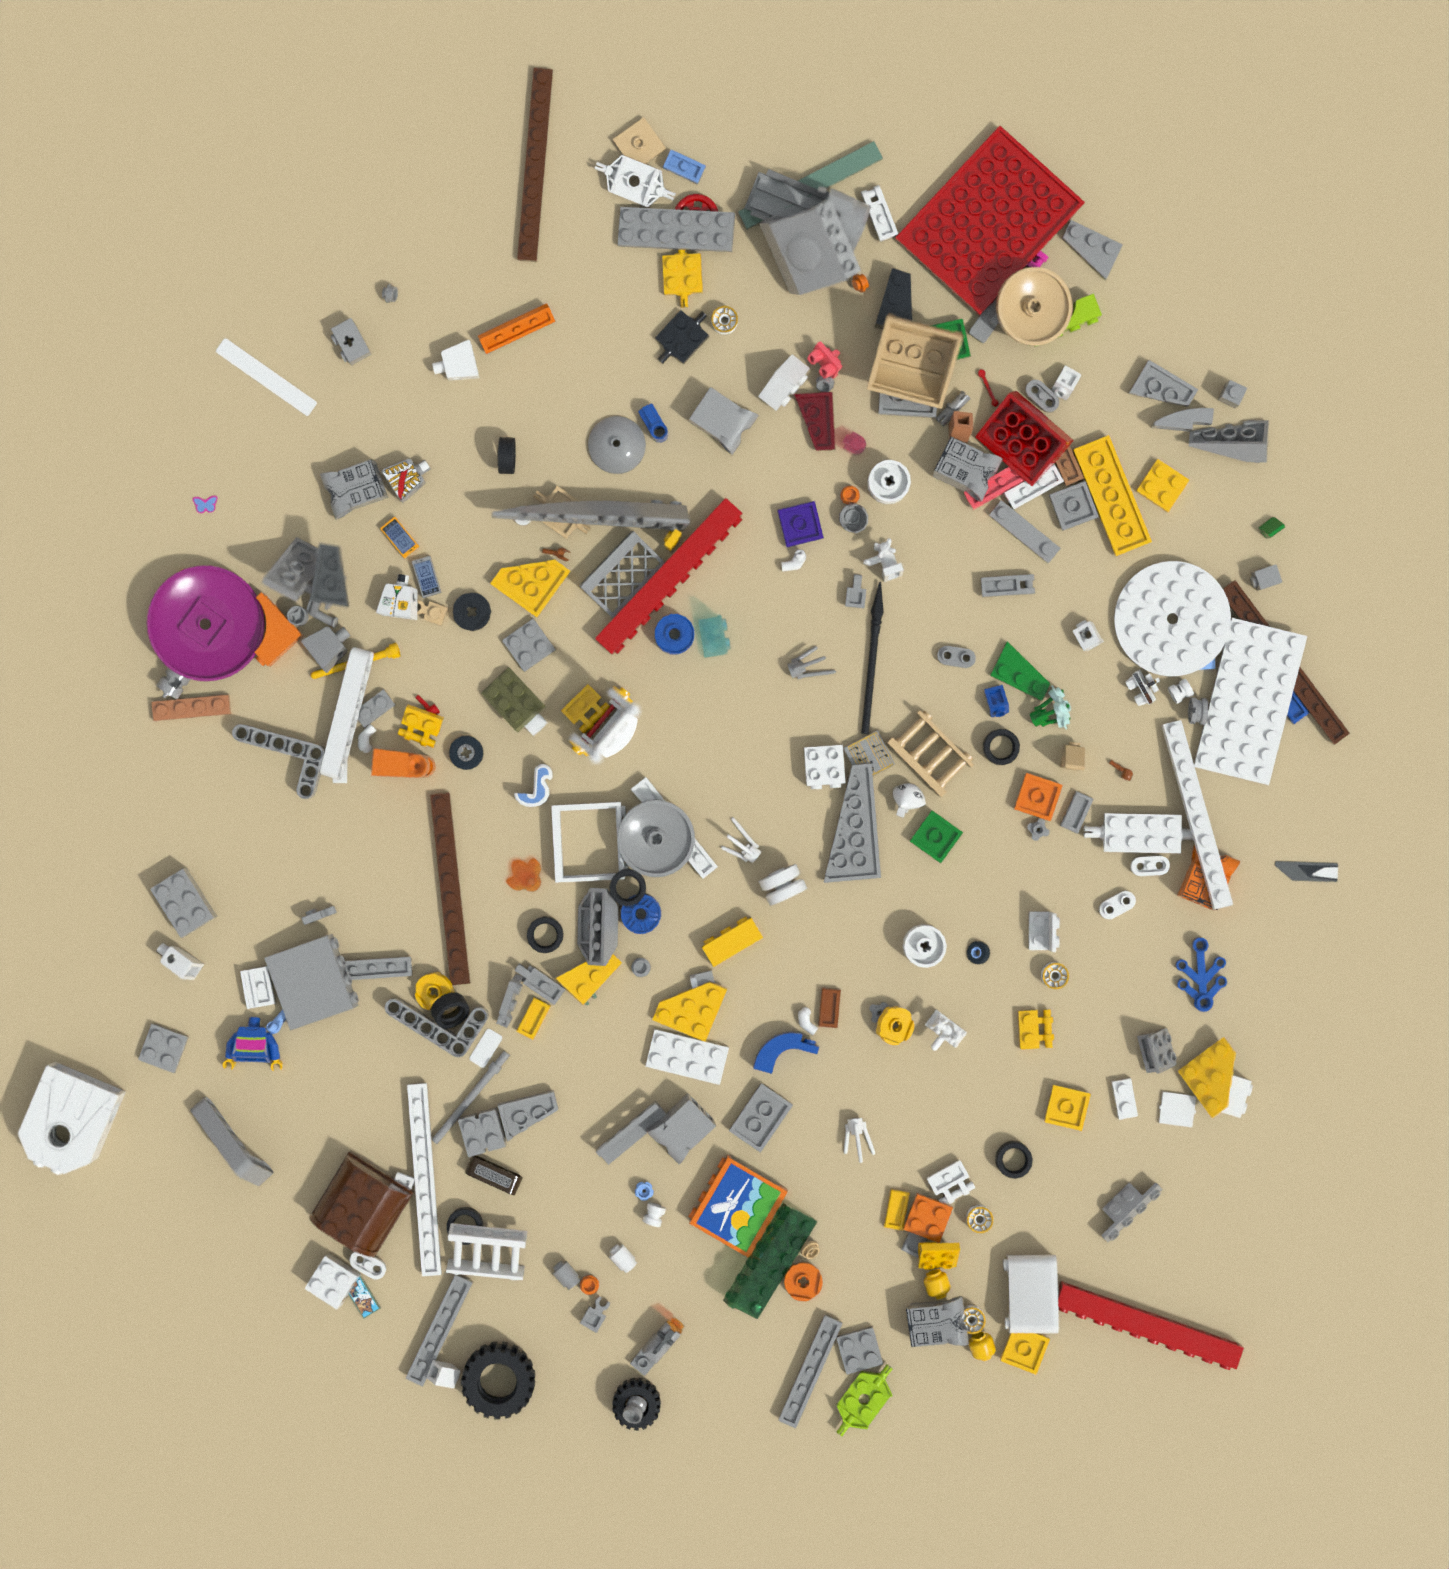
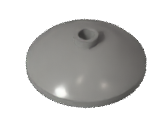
(620, 458)

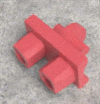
(827, 359)

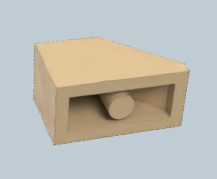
(1073, 757)

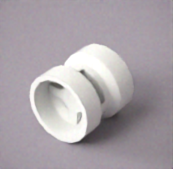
(1180, 691)
(654, 1212)

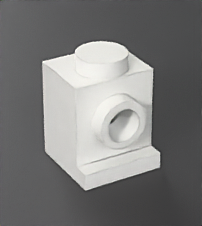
(1080, 633)

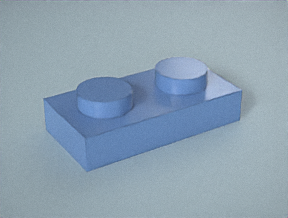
(684, 167)

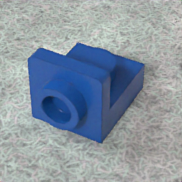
(997, 701)

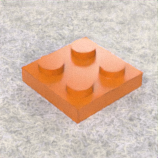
(1038, 796)
(928, 1217)

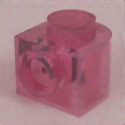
(854, 444)

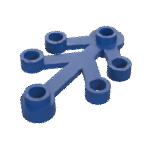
(1202, 977)

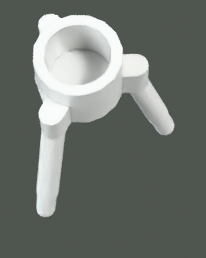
(749, 852)
(856, 1126)

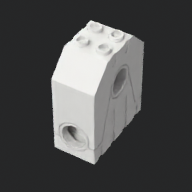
(79, 1104)

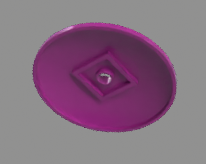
(233, 617)

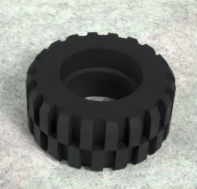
(489, 1404)

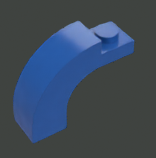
(779, 1043)

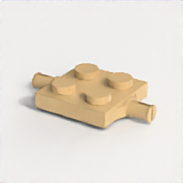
(557, 496)

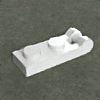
(880, 214)

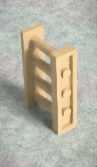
(912, 757)

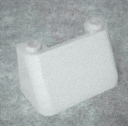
(1032, 1294)

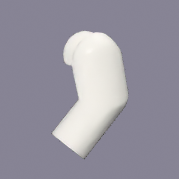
(363, 739)

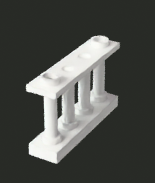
(490, 1236)

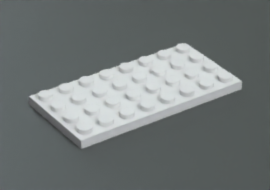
(1250, 701)

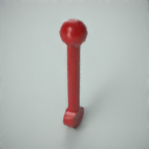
(981, 373)

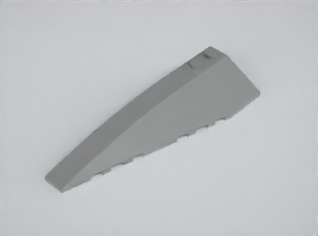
(607, 513)

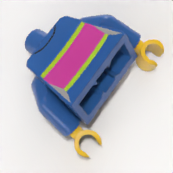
(252, 1045)

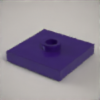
(800, 524)

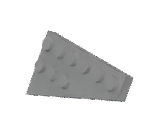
(856, 838)

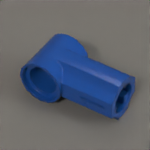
(653, 421)

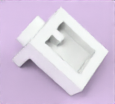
(1066, 383)

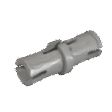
(955, 405)

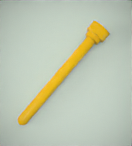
(390, 652)

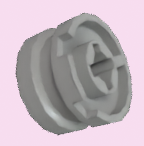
(1198, 711)

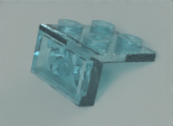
(713, 636)

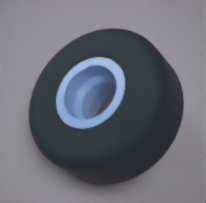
(984, 952)

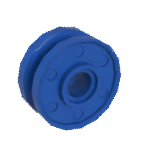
(671, 622)
(645, 925)

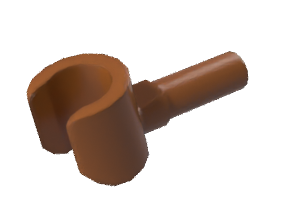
(559, 553)
(1127, 773)

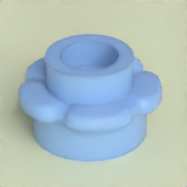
(649, 1191)

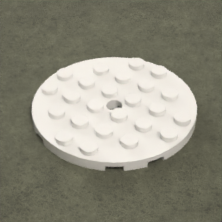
(1168, 647)

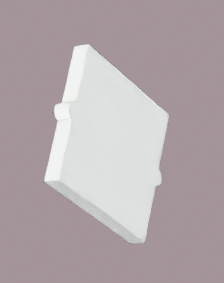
(1177, 1109)

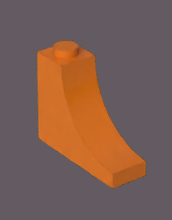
(279, 633)

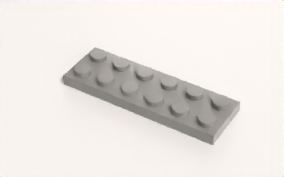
(676, 229)

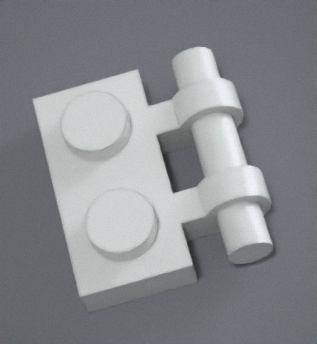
(947, 1178)

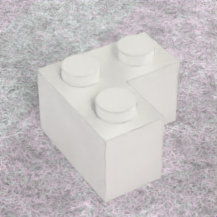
(783, 382)

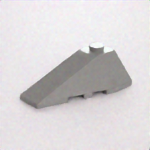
(1240, 442)

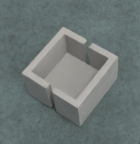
(482, 1132)

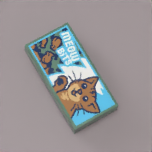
(363, 1298)

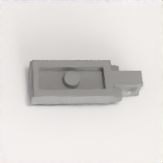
(540, 983)
(509, 1002)

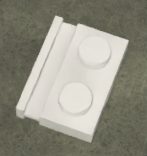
(257, 987)

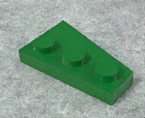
(1019, 673)

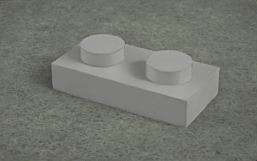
(375, 708)

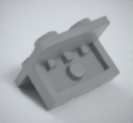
(1157, 1051)

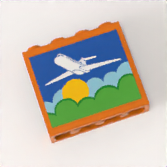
(737, 1206)

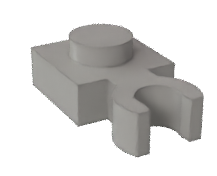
(313, 915)
(593, 1317)

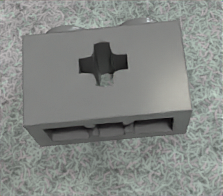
(349, 330)

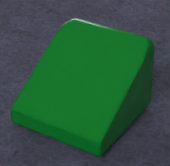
(1271, 527)

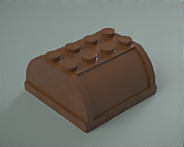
(360, 1206)

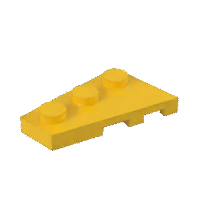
(586, 979)

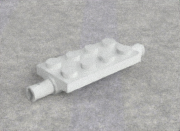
(1140, 833)

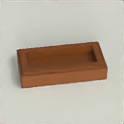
(829, 1007)

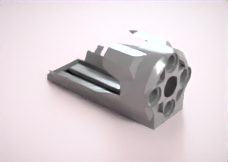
(775, 192)

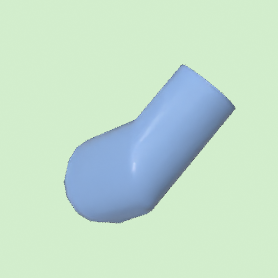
(275, 1025)

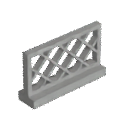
(610, 562)

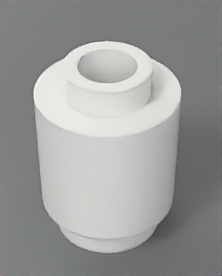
(622, 1258)

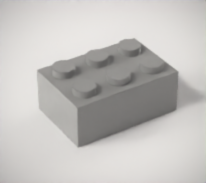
(183, 902)

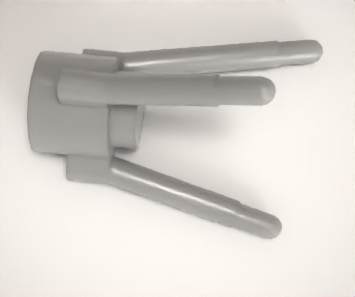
(797, 668)

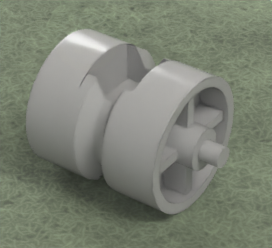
(172, 684)

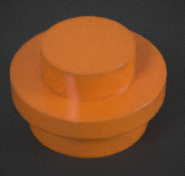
(860, 282)
(849, 495)
(589, 1284)

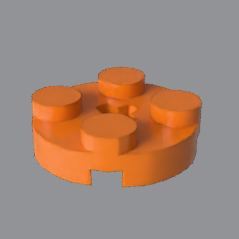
(794, 1288)

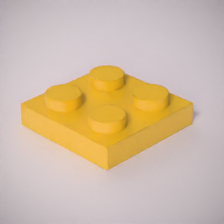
(1162, 485)
(1067, 1107)
(1025, 1351)

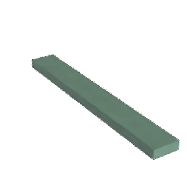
(829, 175)

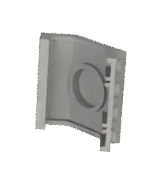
(810, 248)

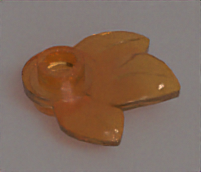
(523, 873)

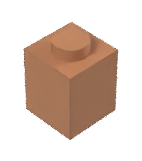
(961, 426)

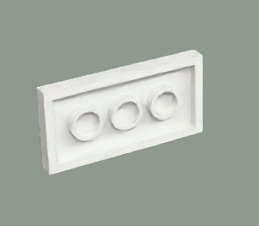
(687, 1056)

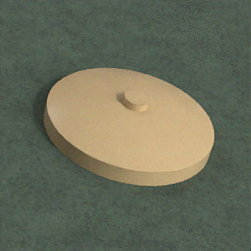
(1034, 306)

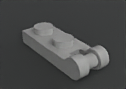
(1007, 585)

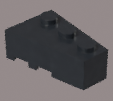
(896, 298)

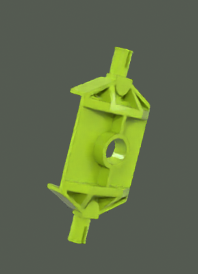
(859, 1414)

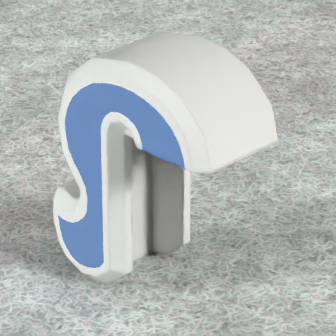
(541, 790)

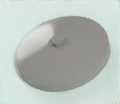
(656, 838)

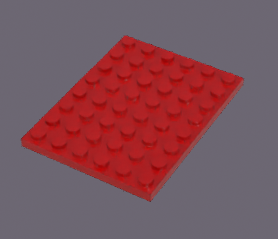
(989, 220)

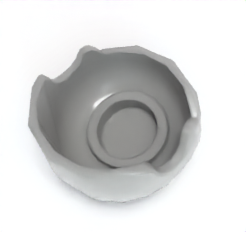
(853, 518)

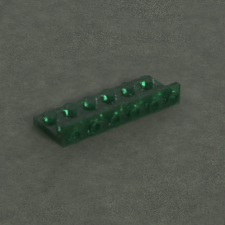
(770, 1260)

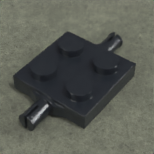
(682, 337)

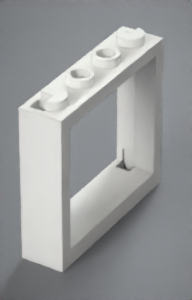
(557, 841)

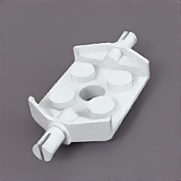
(650, 186)

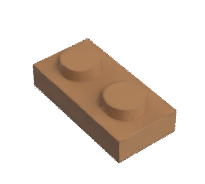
(1069, 468)

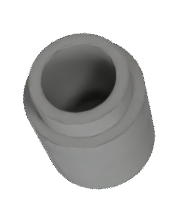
(565, 1275)

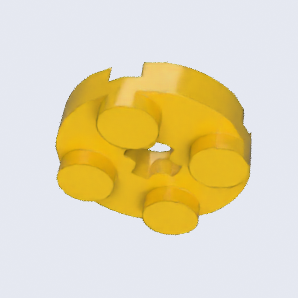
(424, 985)
(886, 1021)

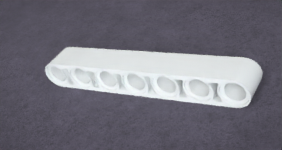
(346, 713)

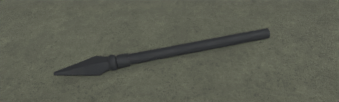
(876, 612)

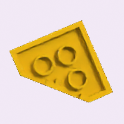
(531, 583)
(692, 1010)
(1211, 1076)

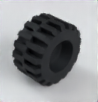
(642, 1388)

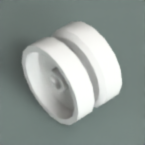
(891, 471)
(782, 883)
(935, 945)

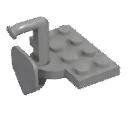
(295, 574)

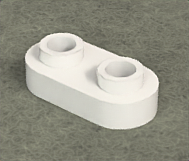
(1149, 865)
(1117, 905)
(367, 1266)

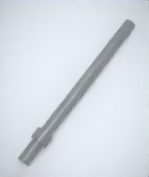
(494, 1068)

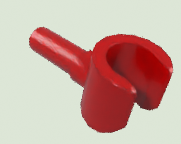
(433, 708)

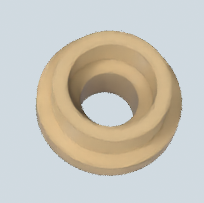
(810, 1249)

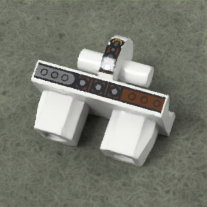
(1139, 680)

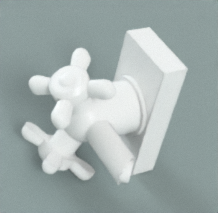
(887, 558)
(945, 1029)

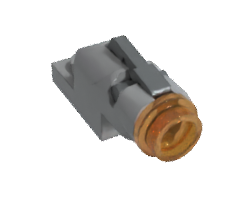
(657, 1345)

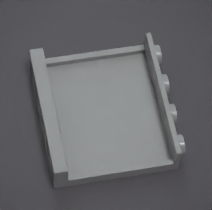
(312, 981)

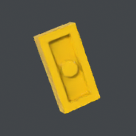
(672, 539)

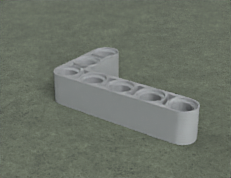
(289, 742)
(432, 1036)
(229, 1145)

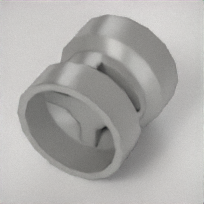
(294, 615)
(634, 1410)

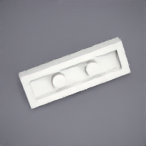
(1024, 492)

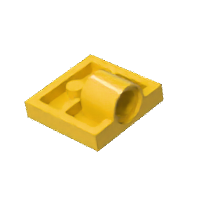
(937, 1255)

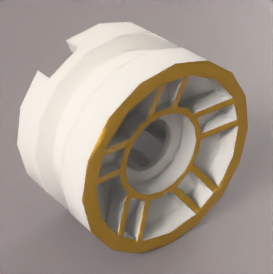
(730, 314)
(1059, 982)
(983, 1225)
(979, 1321)

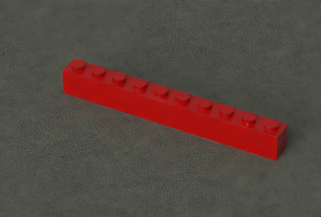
(665, 580)
(1149, 1325)

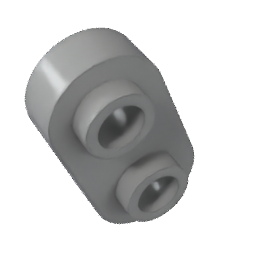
(1043, 394)
(956, 657)

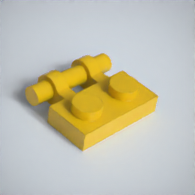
(581, 704)
(421, 720)
(1029, 1030)

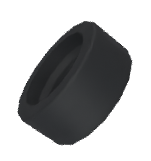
(506, 455)
(1015, 747)
(613, 890)
(559, 937)
(444, 1003)
(1018, 1173)
(464, 1211)

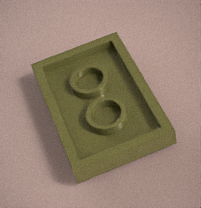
(513, 699)

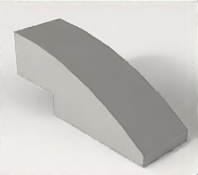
(1185, 419)

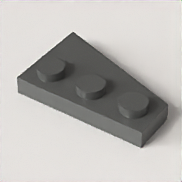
(329, 577)

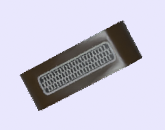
(493, 1175)

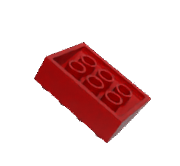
(1024, 437)

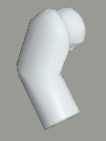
(796, 562)
(804, 1021)

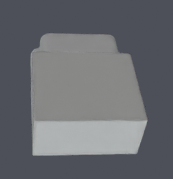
(701, 978)

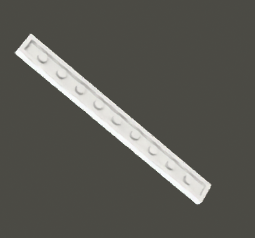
(1197, 815)
(424, 1179)

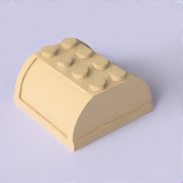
(914, 361)

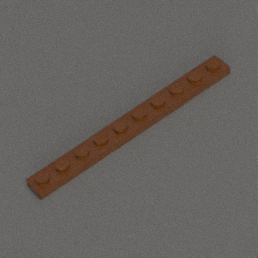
(535, 164)
(1303, 686)
(450, 889)

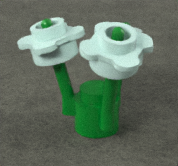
(1061, 708)

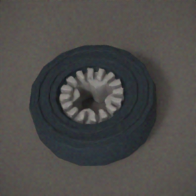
(471, 744)

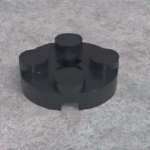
(471, 600)

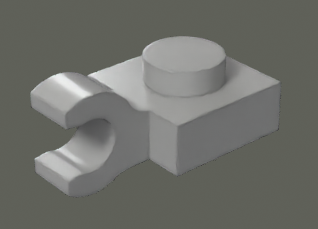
(856, 596)

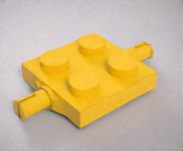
(682, 275)

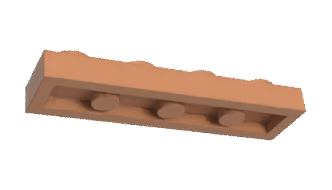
(191, 707)

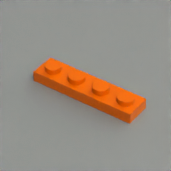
(516, 328)

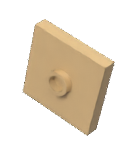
(639, 142)

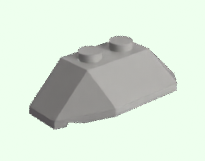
(597, 926)

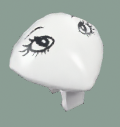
(908, 797)

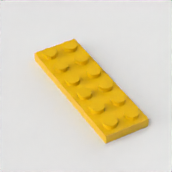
(1112, 495)

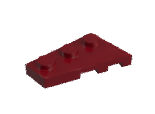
(819, 418)

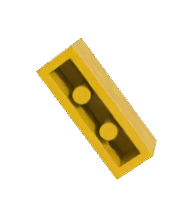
(731, 941)

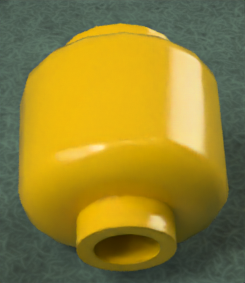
(937, 1284)
(982, 1346)

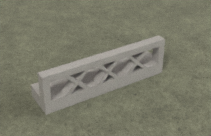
(630, 1133)

